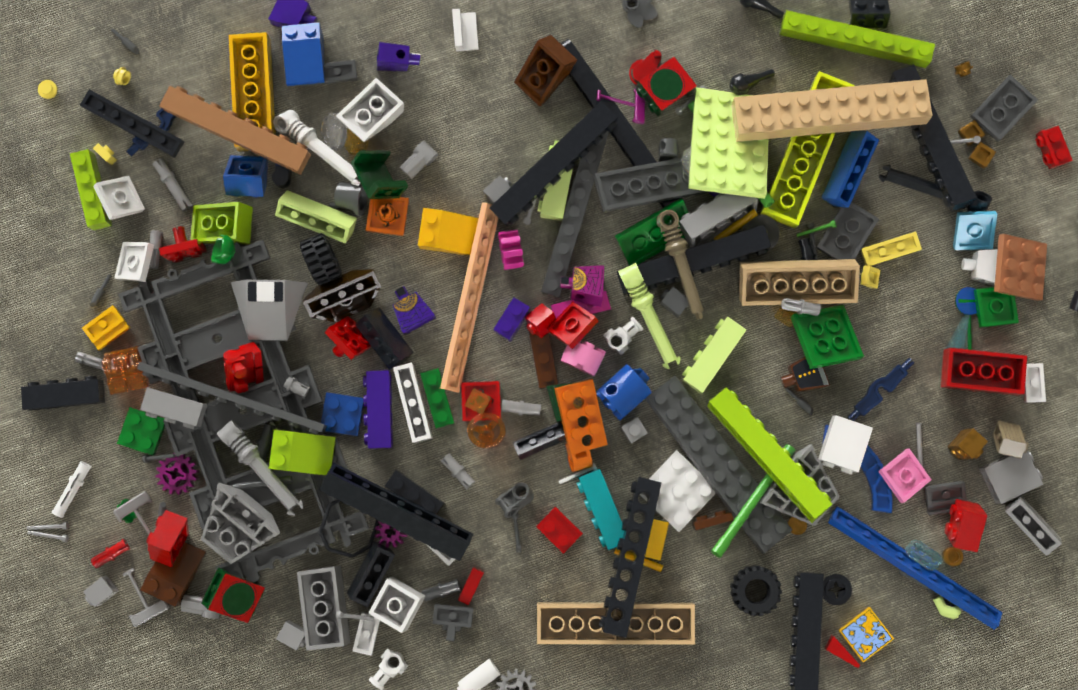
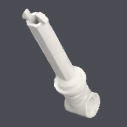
(291, 125)

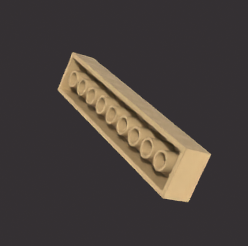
(831, 110)

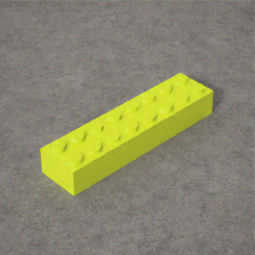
(800, 167)

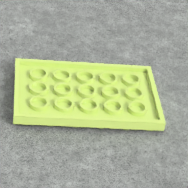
(716, 158)

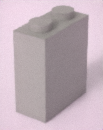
(1011, 477)

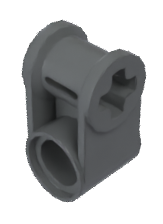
(513, 499)

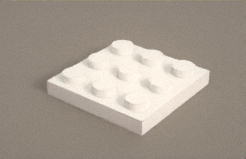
(681, 491)

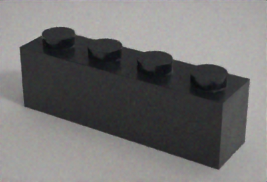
(62, 394)

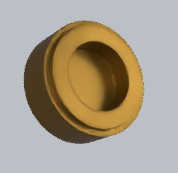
(952, 556)

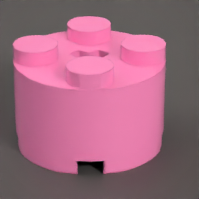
(584, 357)

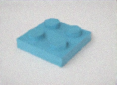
(975, 230)

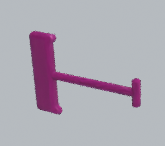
(639, 106)

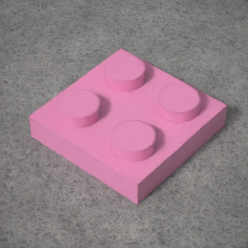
(905, 475)

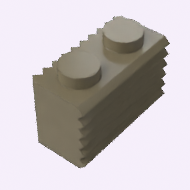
(1009, 439)

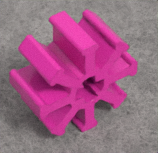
(510, 249)

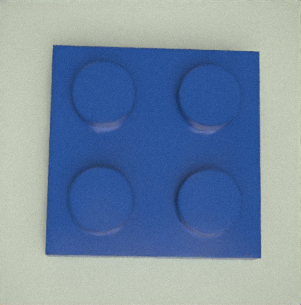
(342, 413)

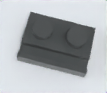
(942, 496)

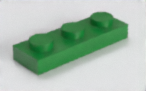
(437, 398)

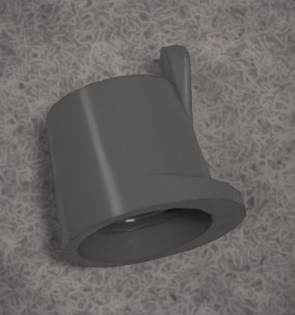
(350, 197)

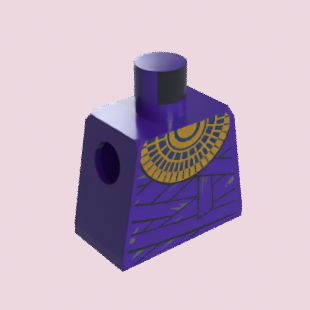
(411, 311)

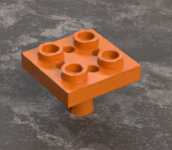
(387, 214)

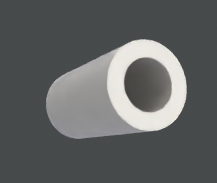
(479, 677)

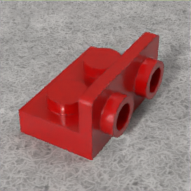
(1053, 147)

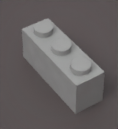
(173, 408)
(1033, 525)

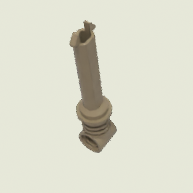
(676, 247)

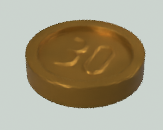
(798, 527)

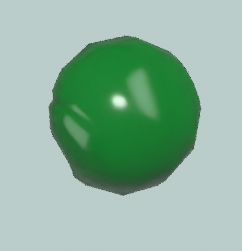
(223, 250)

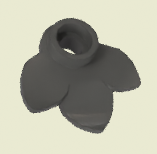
(641, 11)

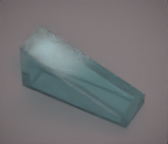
(959, 336)

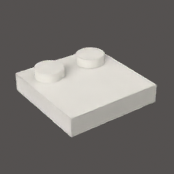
(119, 197)
(134, 261)

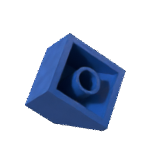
(246, 176)

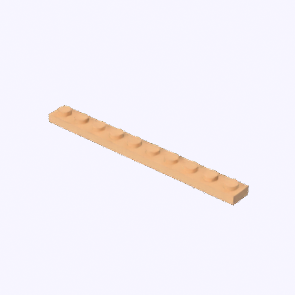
(470, 299)

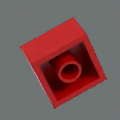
(966, 525)
(168, 538)

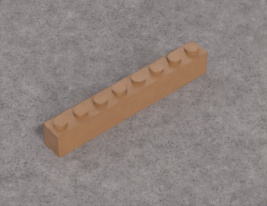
(235, 130)

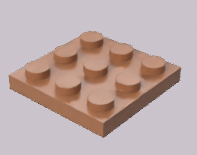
(1020, 267)

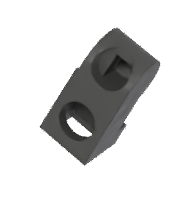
(668, 149)

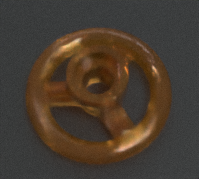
(487, 439)

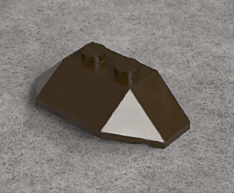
(343, 296)

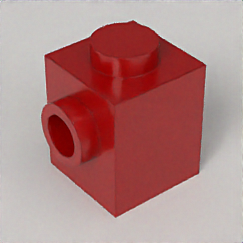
(540, 320)

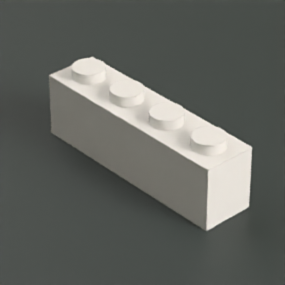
(413, 402)

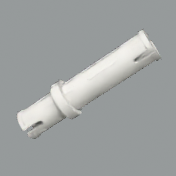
(74, 483)

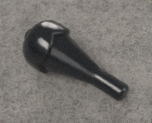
(762, 5)
(741, 84)

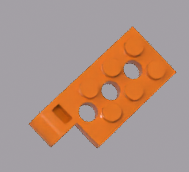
(579, 454)

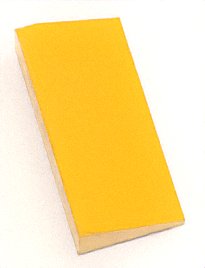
(657, 539)

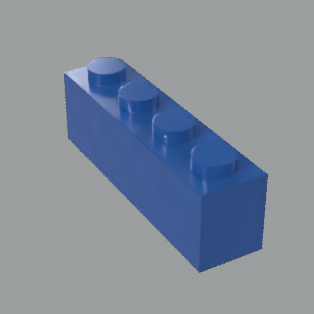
(850, 168)

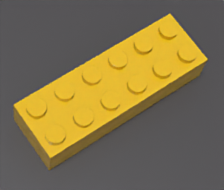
(252, 79)

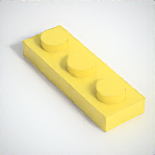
(891, 249)

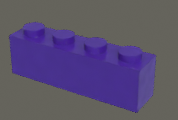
(379, 409)

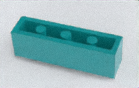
(603, 508)

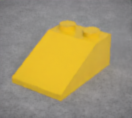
(447, 231)

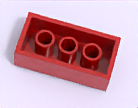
(984, 371)

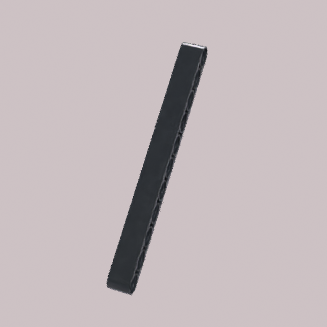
(623, 133)

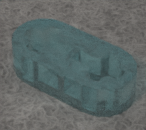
(923, 555)

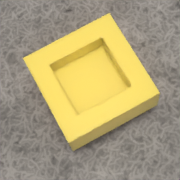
(106, 153)
(870, 277)

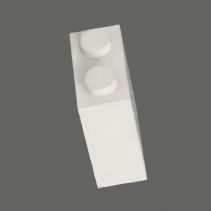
(845, 444)

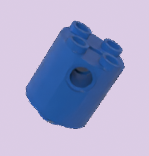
(624, 391)

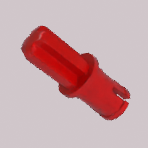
(110, 553)

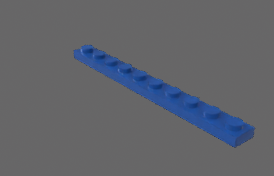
(898, 557)

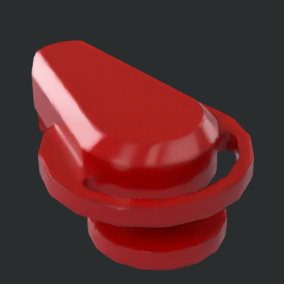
(645, 66)

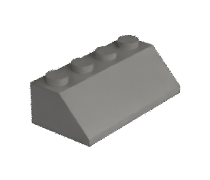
(715, 217)
(320, 600)

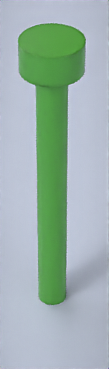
(832, 224)

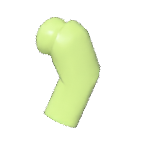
(945, 610)

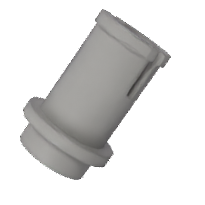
(296, 387)

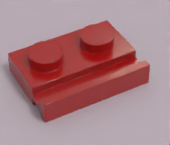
(559, 530)

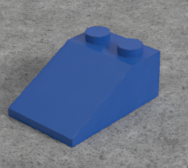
(303, 54)

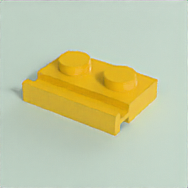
(106, 327)

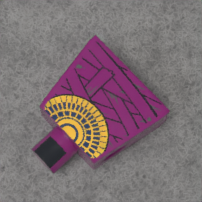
(585, 284)

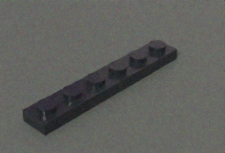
(132, 123)

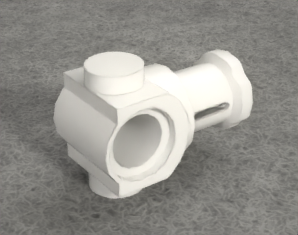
(623, 335)
(387, 669)

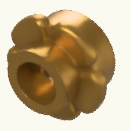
(963, 69)

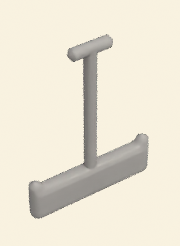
(133, 505)
(149, 612)

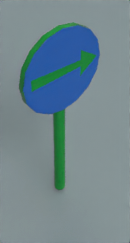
(966, 304)

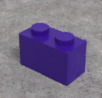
(512, 319)

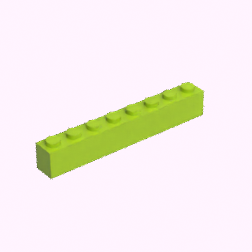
(856, 39)
(769, 455)

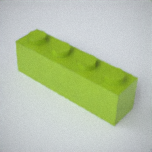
(86, 176)

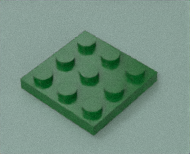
(827, 337)

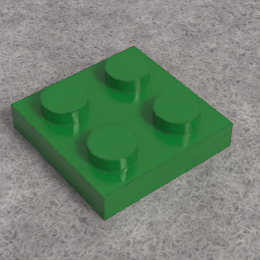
(995, 308)
(141, 431)

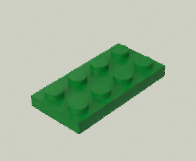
(645, 237)

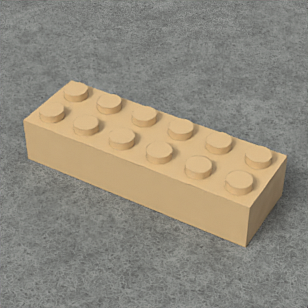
(804, 279)

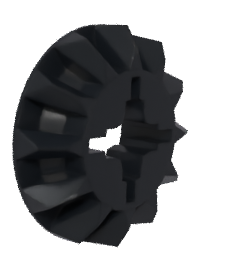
(843, 595)

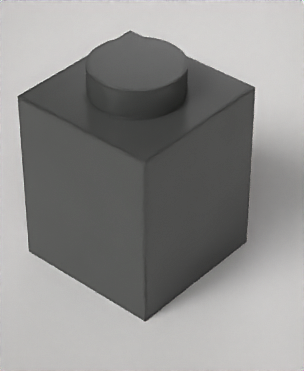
(674, 301)

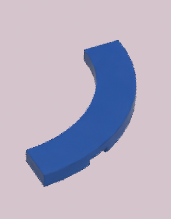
(880, 491)

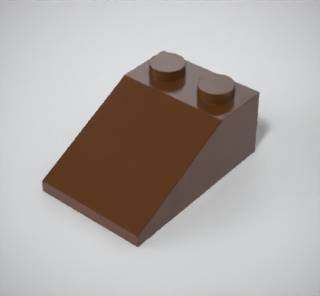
(545, 69)
(173, 583)

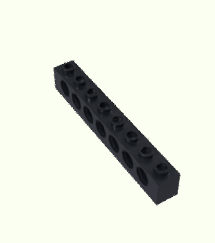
(651, 490)

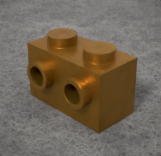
(967, 444)

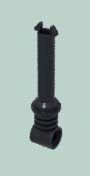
(928, 187)

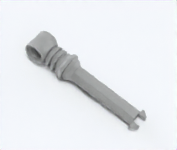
(249, 454)

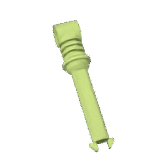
(643, 301)

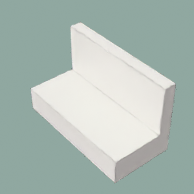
(465, 30)

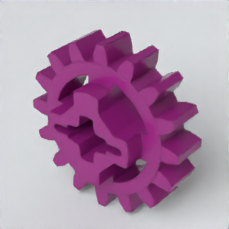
(174, 481)

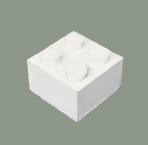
(397, 604)

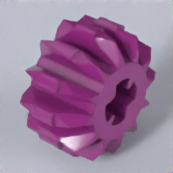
(385, 537)

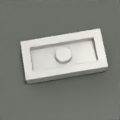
(1034, 384)
(366, 635)

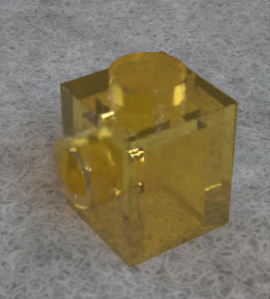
(354, 144)

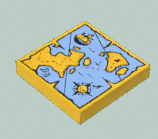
(866, 634)

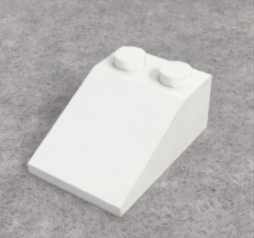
(371, 110)

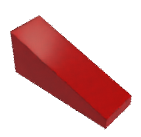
(471, 586)
(837, 649)

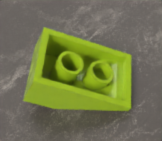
(219, 219)
(301, 452)

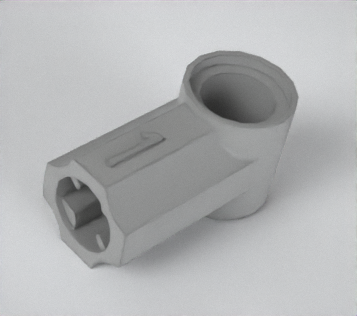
(422, 156)
(193, 605)

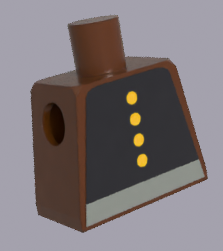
(803, 377)

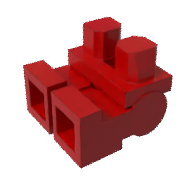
(243, 367)

